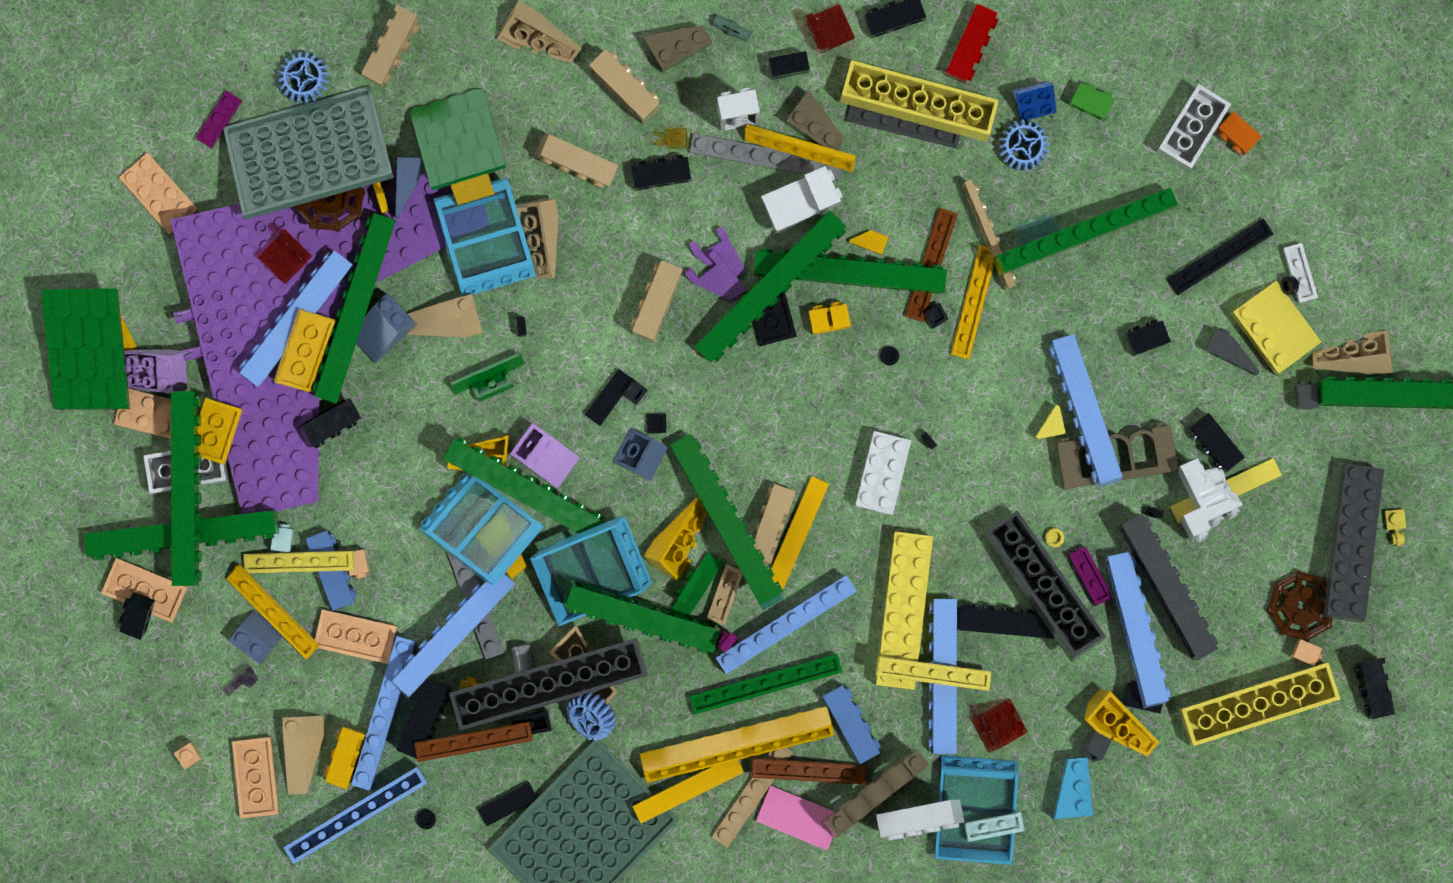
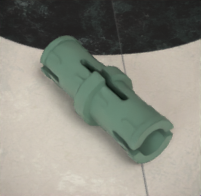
(731, 28)

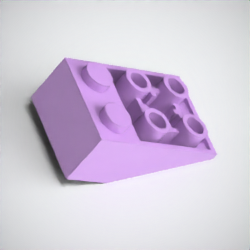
(156, 370)
(544, 455)

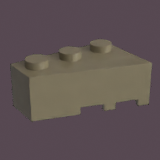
(677, 45)
(814, 124)

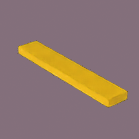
(800, 148)
(973, 303)
(798, 530)
(272, 611)
(686, 790)

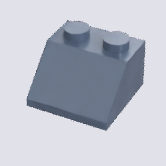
(640, 454)
(256, 637)

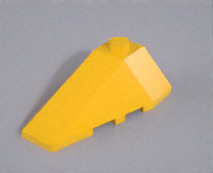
(672, 545)
(1117, 723)

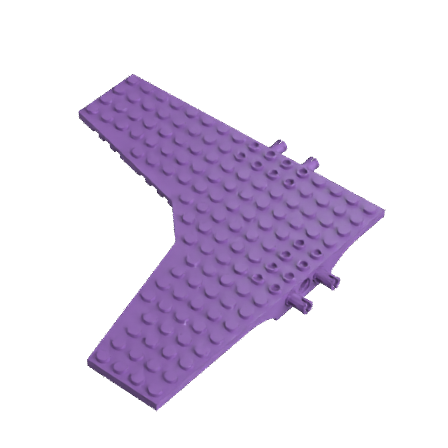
(240, 299)

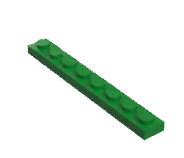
(765, 684)

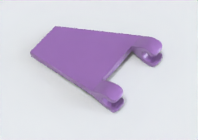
(725, 250)
(718, 279)

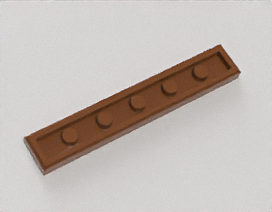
(933, 256)
(473, 741)
(808, 771)

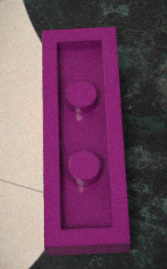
(218, 119)
(1090, 576)
(725, 640)

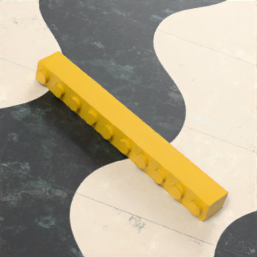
(736, 744)

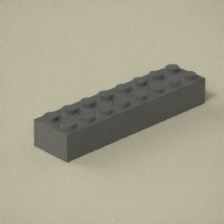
(1353, 543)
(1044, 586)
(1167, 587)

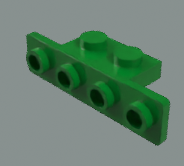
(489, 380)
(698, 583)

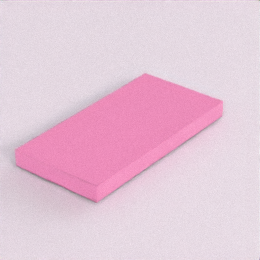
(795, 817)

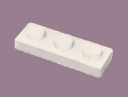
(1299, 268)

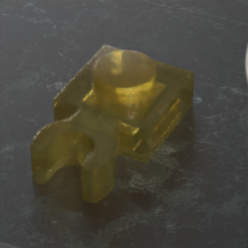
(675, 138)

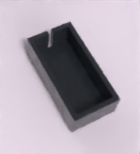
(424, 716)

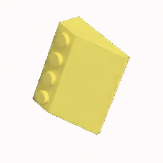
(1275, 328)

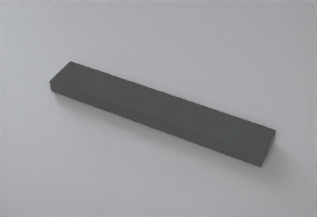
(901, 127)

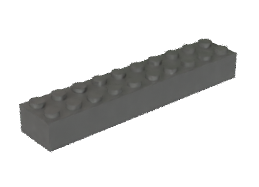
(548, 684)

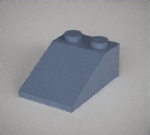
(407, 178)
(384, 327)

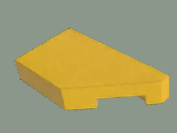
(380, 198)
(871, 241)

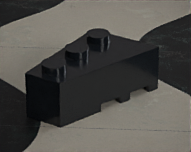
(1374, 688)

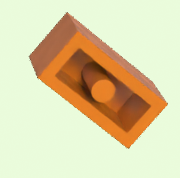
(1238, 133)

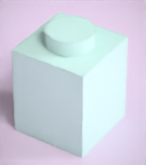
(284, 540)

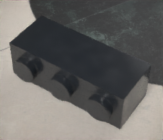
(894, 17)
(661, 172)
(329, 423)
(1216, 443)

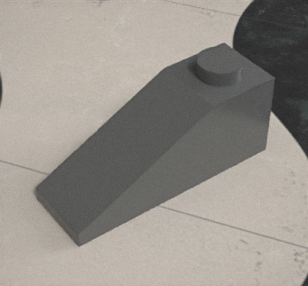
(1227, 349)

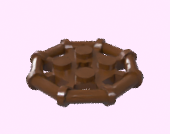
(333, 210)
(1291, 602)

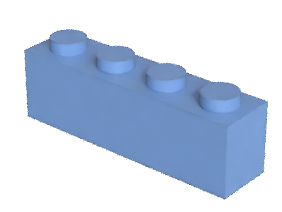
(334, 582)
(851, 725)

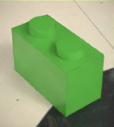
(1092, 101)

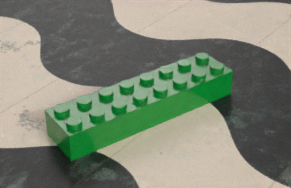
(1385, 393)
(641, 616)

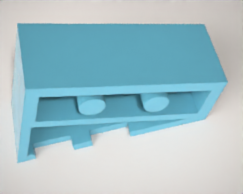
(1074, 791)

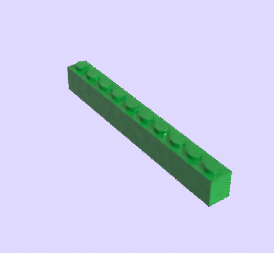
(1085, 231)
(862, 273)
(771, 285)
(355, 308)
(520, 487)
(185, 488)
(726, 522)
(159, 536)

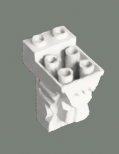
(802, 199)
(1210, 497)

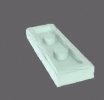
(994, 826)

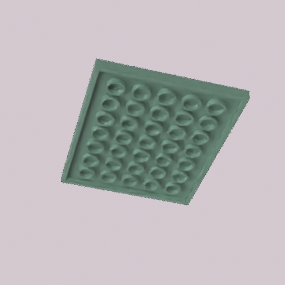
(307, 152)
(582, 825)

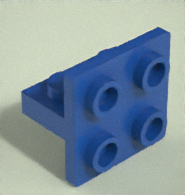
(1035, 101)

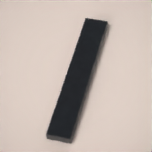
(1220, 256)

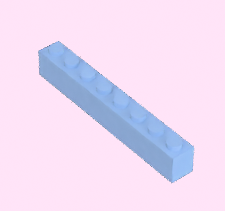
(311, 299)
(1086, 411)
(786, 624)
(1137, 630)
(450, 635)
(943, 696)
(382, 717)
(356, 815)

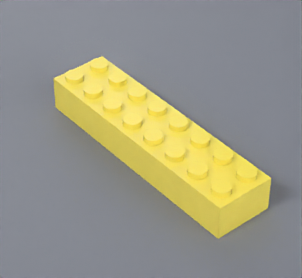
(919, 101)
(905, 602)
(1259, 704)

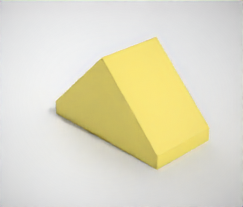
(1052, 426)

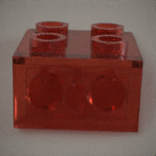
(829, 28)
(285, 256)
(999, 725)

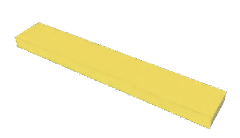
(1239, 484)
(299, 562)
(933, 673)

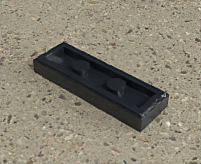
(608, 398)
(508, 804)

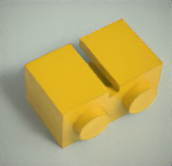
(829, 319)

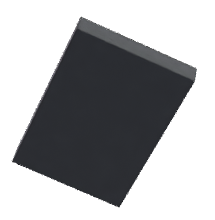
(775, 323)

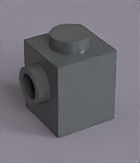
(1306, 396)
(1095, 746)

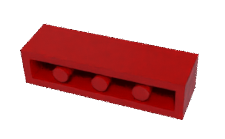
(971, 43)

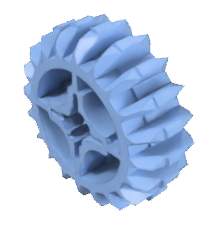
(302, 85)
(1027, 154)
(591, 716)

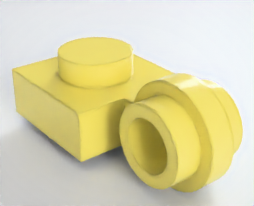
(1394, 521)

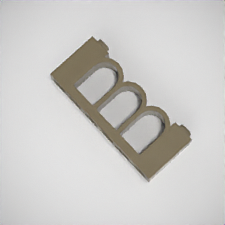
(1163, 448)
(875, 793)

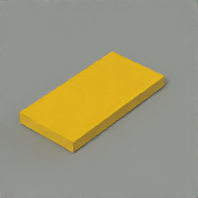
(304, 350)

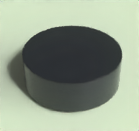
(1289, 285)
(889, 356)
(928, 440)
(426, 819)

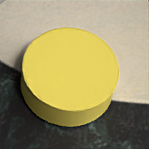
(1054, 537)

